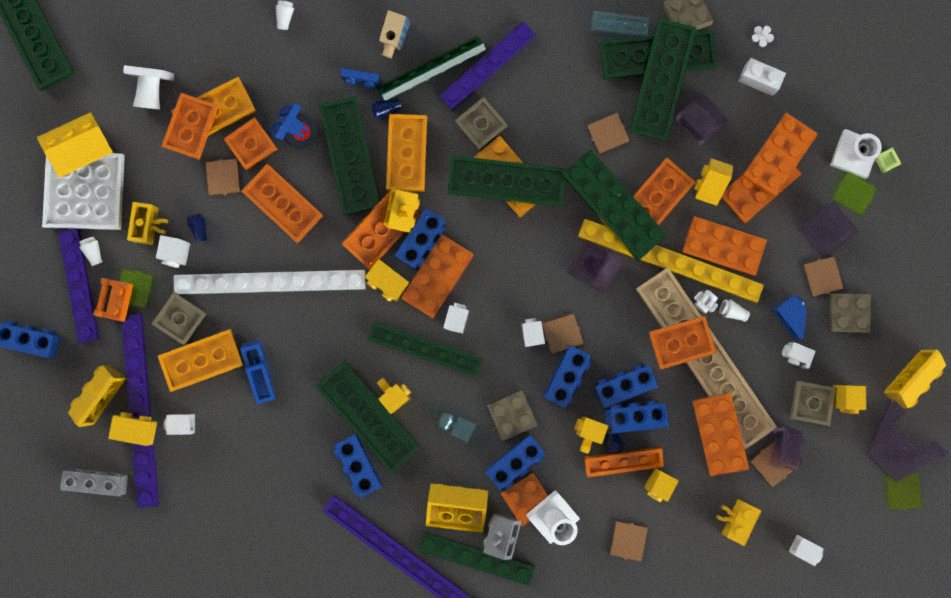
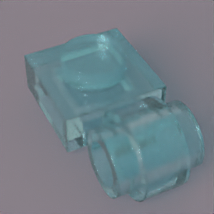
(461, 428)

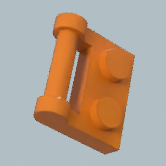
(118, 300)

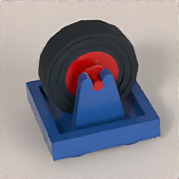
(296, 128)

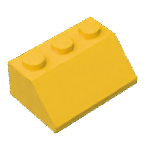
(74, 145)
(916, 378)
(96, 395)
(456, 508)

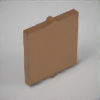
(608, 133)
(223, 177)
(823, 276)
(562, 333)
(770, 474)
(628, 541)

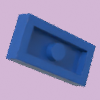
(367, 79)

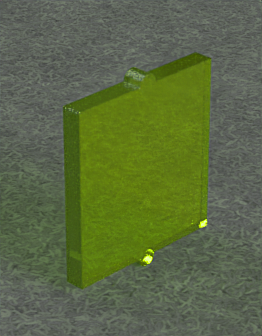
(854, 193)
(141, 286)
(904, 493)

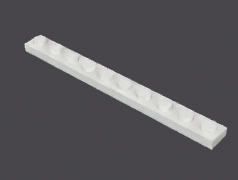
(270, 282)

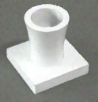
(148, 85)
(856, 153)
(555, 519)

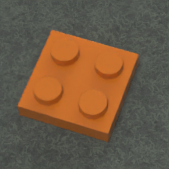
(250, 144)
(524, 497)

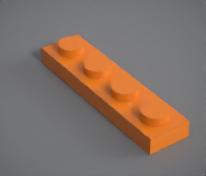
(624, 461)

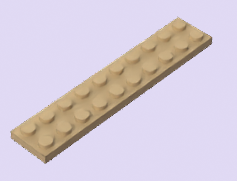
(713, 372)

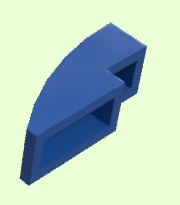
(258, 371)

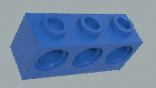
(421, 228)
(35, 343)
(558, 382)
(635, 388)
(645, 421)
(504, 462)
(367, 472)

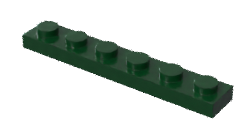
(431, 68)
(425, 349)
(475, 558)

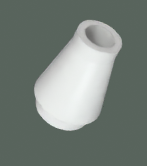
(283, 14)
(91, 250)
(734, 311)

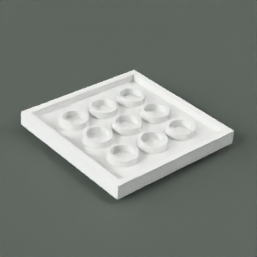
(86, 196)

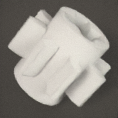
(706, 301)

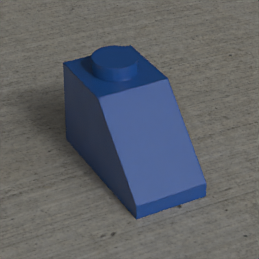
(792, 316)

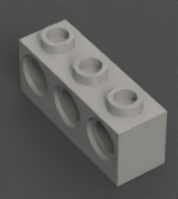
(94, 482)

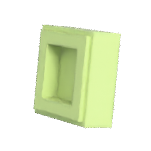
(887, 160)

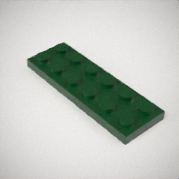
(36, 42)
(629, 55)
(662, 79)
(349, 155)
(506, 181)
(613, 205)
(367, 416)

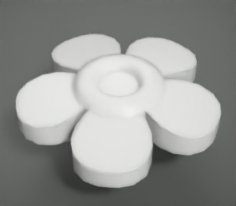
(762, 35)

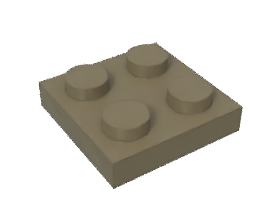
(688, 12)
(481, 123)
(850, 313)
(179, 318)
(812, 403)
(512, 415)

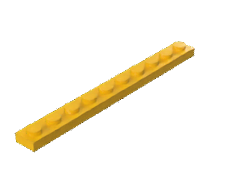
(677, 264)

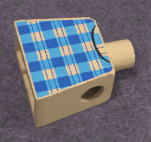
(395, 25)

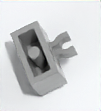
(501, 536)

